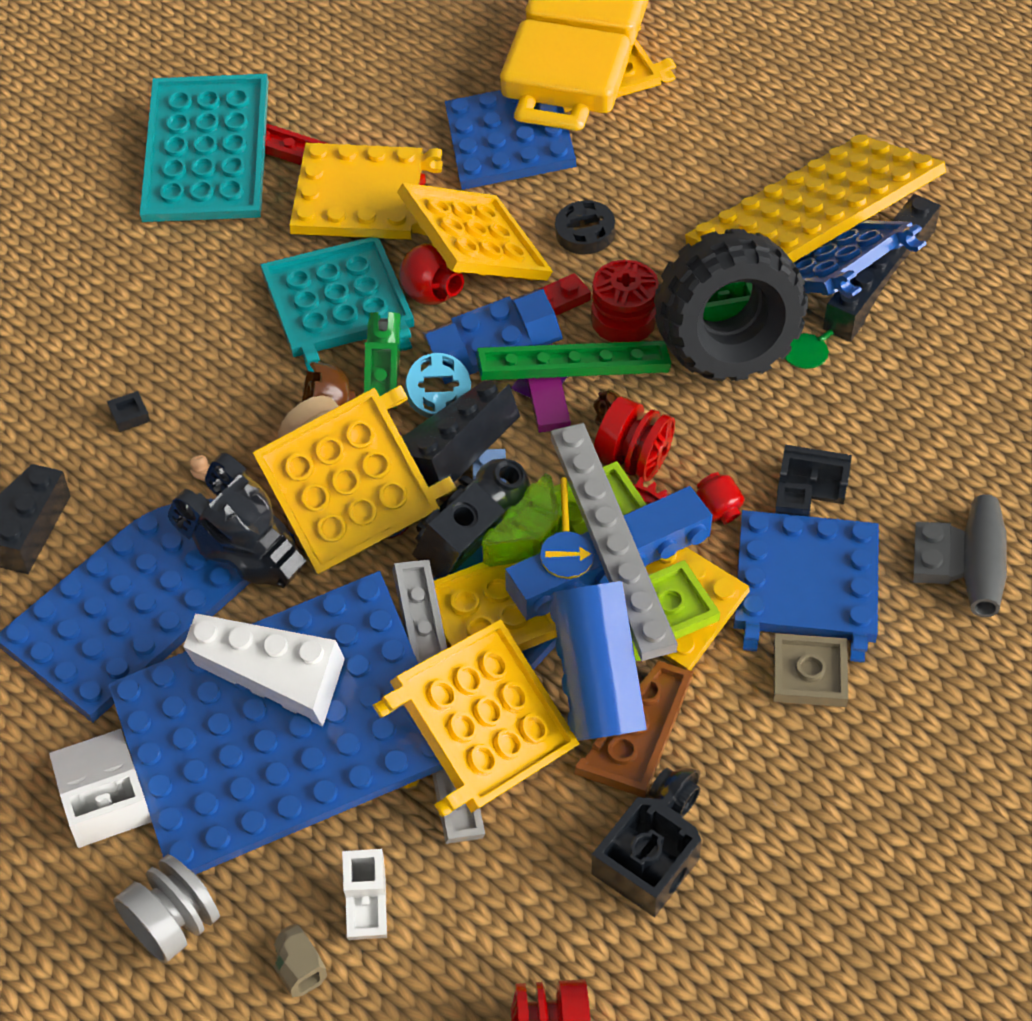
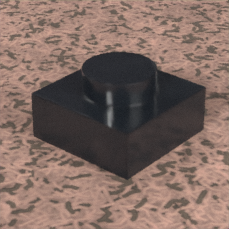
(128, 411)
(793, 499)

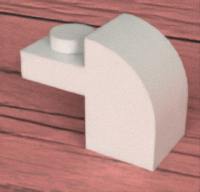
(365, 894)

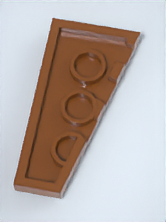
(632, 758)

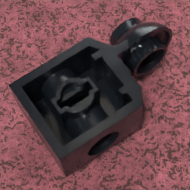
(459, 529)
(652, 843)

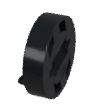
(587, 239)

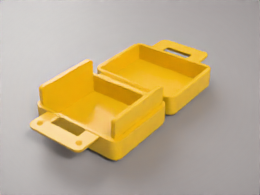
(570, 58)

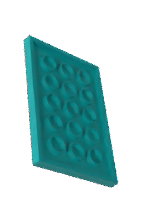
(205, 148)

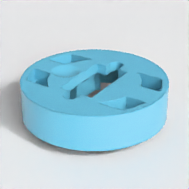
(436, 400)

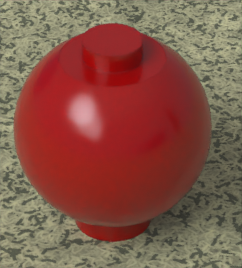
(427, 277)

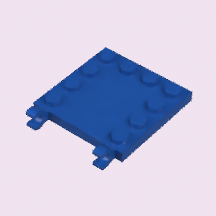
(839, 260)
(808, 578)

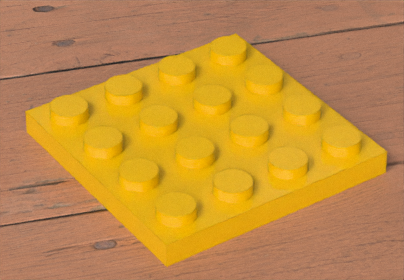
(474, 232)

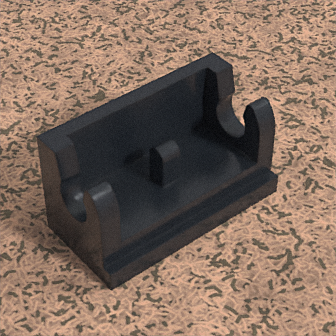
(822, 469)

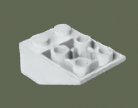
(99, 788)

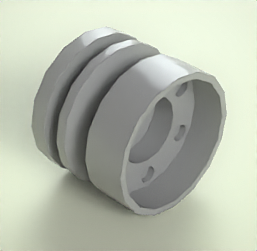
(159, 914)

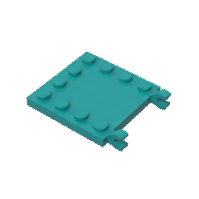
(329, 294)

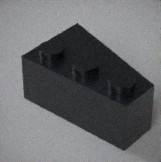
(29, 514)

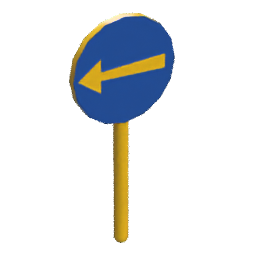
(566, 552)

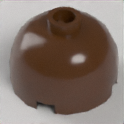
(328, 382)

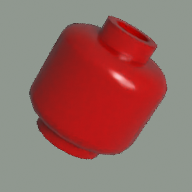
(721, 497)

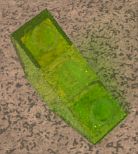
(524, 526)

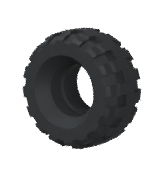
(755, 334)

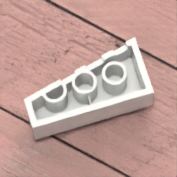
(271, 662)

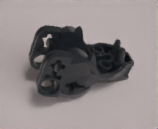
(237, 526)

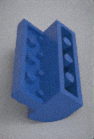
(597, 661)

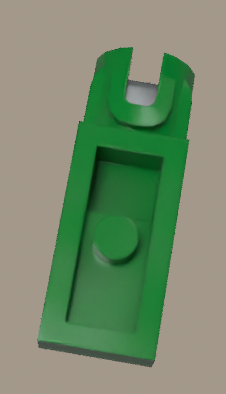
(382, 353)

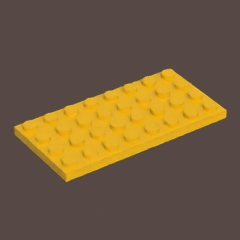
(827, 195)

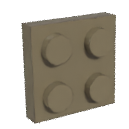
(810, 670)

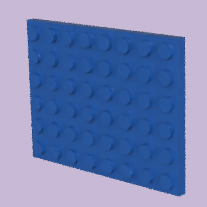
(242, 769)

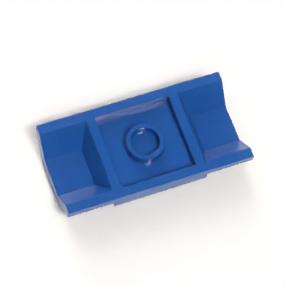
(504, 323)

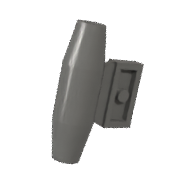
(976, 554)

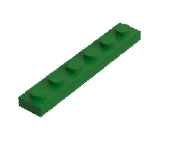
(573, 360)

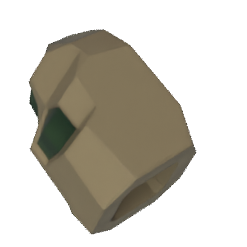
(298, 961)

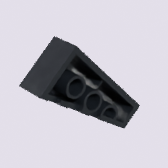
(462, 431)

